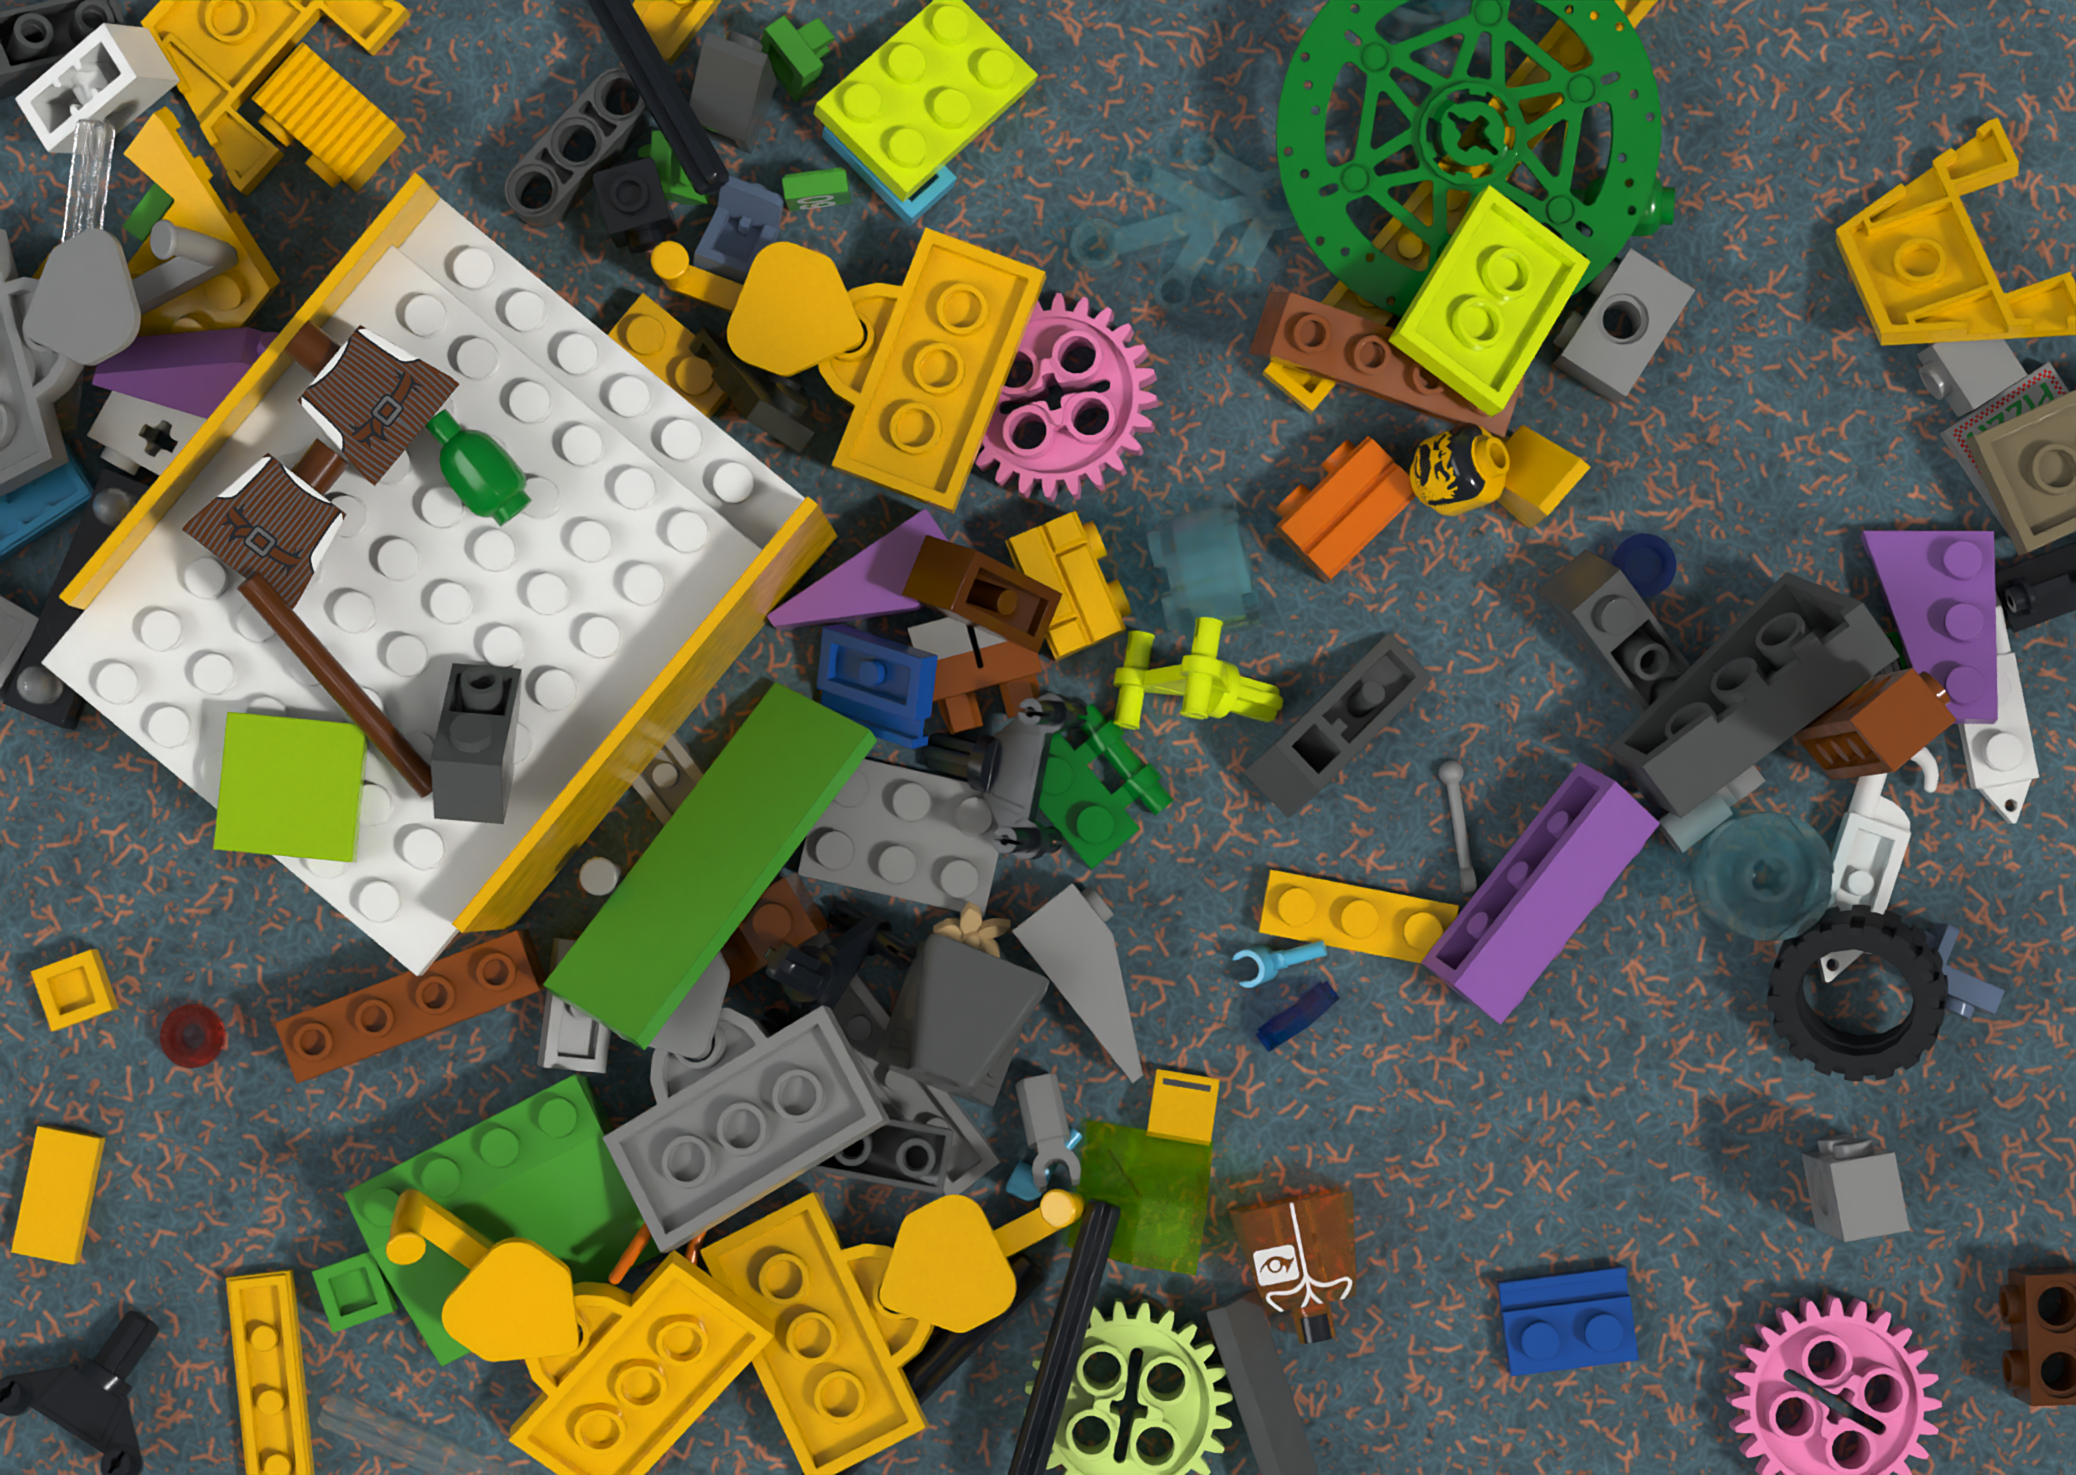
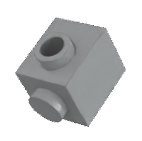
(1969, 372)

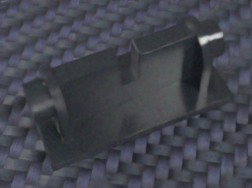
(2038, 588)

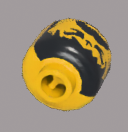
(1459, 470)

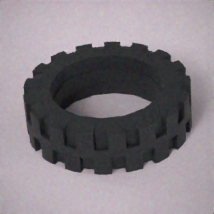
(1844, 1051)

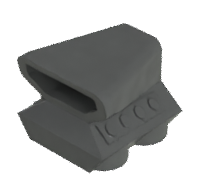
(959, 1019)

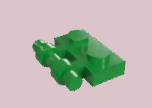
(1078, 801)

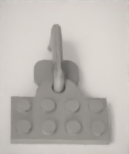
(75, 318)
(740, 1117)

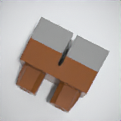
(959, 677)

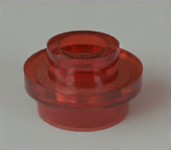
(173, 1040)

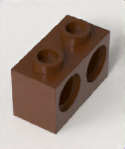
(2036, 1337)

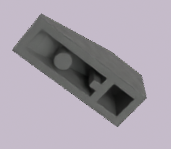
(1338, 726)

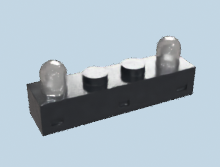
(34, 686)

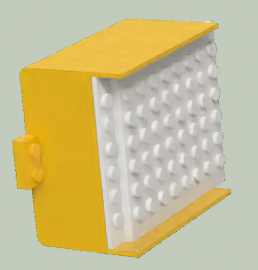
(610, 591)

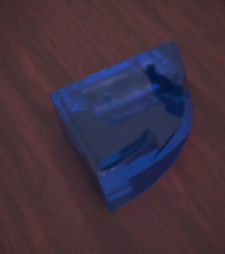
(1297, 1016)

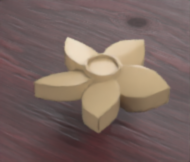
(972, 931)

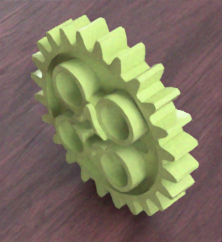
(1185, 1413)

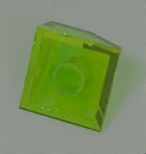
(1159, 1192)

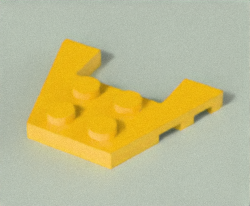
(233, 46)
(1926, 268)
(226, 299)

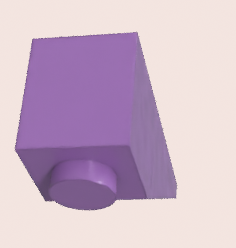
(184, 369)
(865, 584)

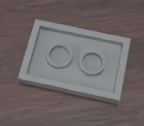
(906, 838)

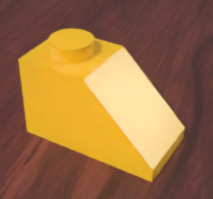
(1537, 475)

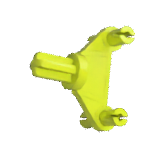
(1207, 684)

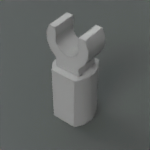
(1688, 830)
(1046, 1127)

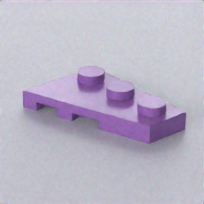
(1944, 610)

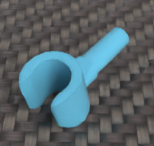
(1272, 961)
(1021, 1180)

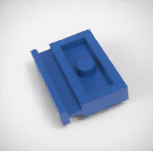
(877, 683)
(1567, 1320)

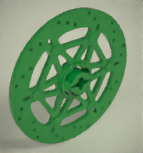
(1375, 57)

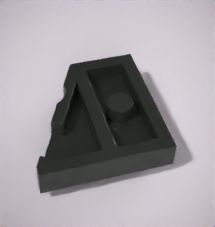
(762, 398)

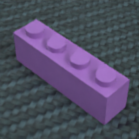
(1541, 892)

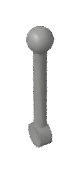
(1451, 774)

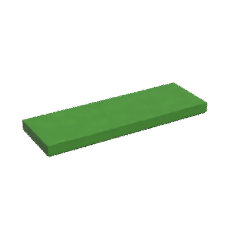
(710, 864)

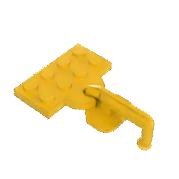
(929, 357)
(837, 1337)
(620, 1384)

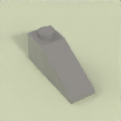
(1082, 961)

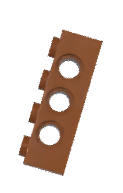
(1361, 358)
(1878, 725)
(411, 1005)

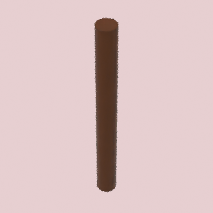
(337, 682)

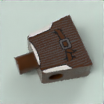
(367, 394)
(275, 520)

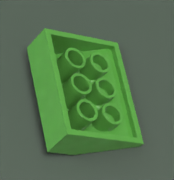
(518, 1174)

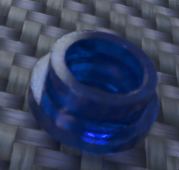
(1646, 563)

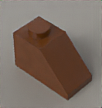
(981, 593)
(779, 916)

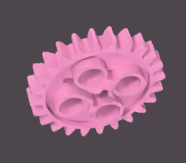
(1065, 453)
(1861, 1352)

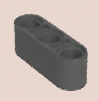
(570, 179)

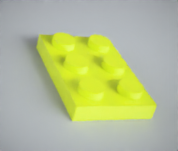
(925, 95)
(1489, 301)

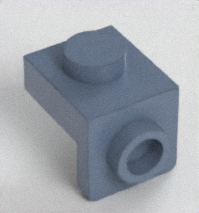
(740, 228)
(1964, 990)

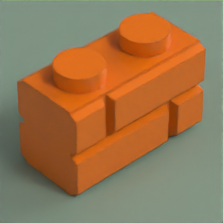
(1345, 508)

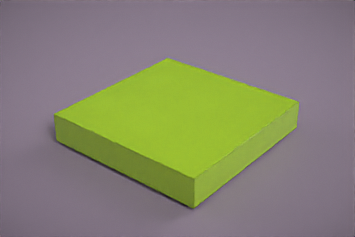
(291, 787)

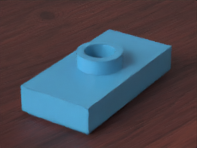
(43, 505)

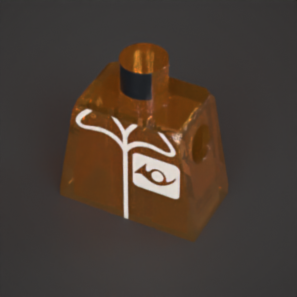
(1301, 1255)

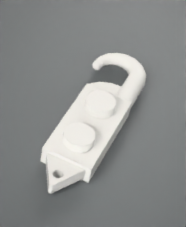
(2002, 754)
(1870, 852)

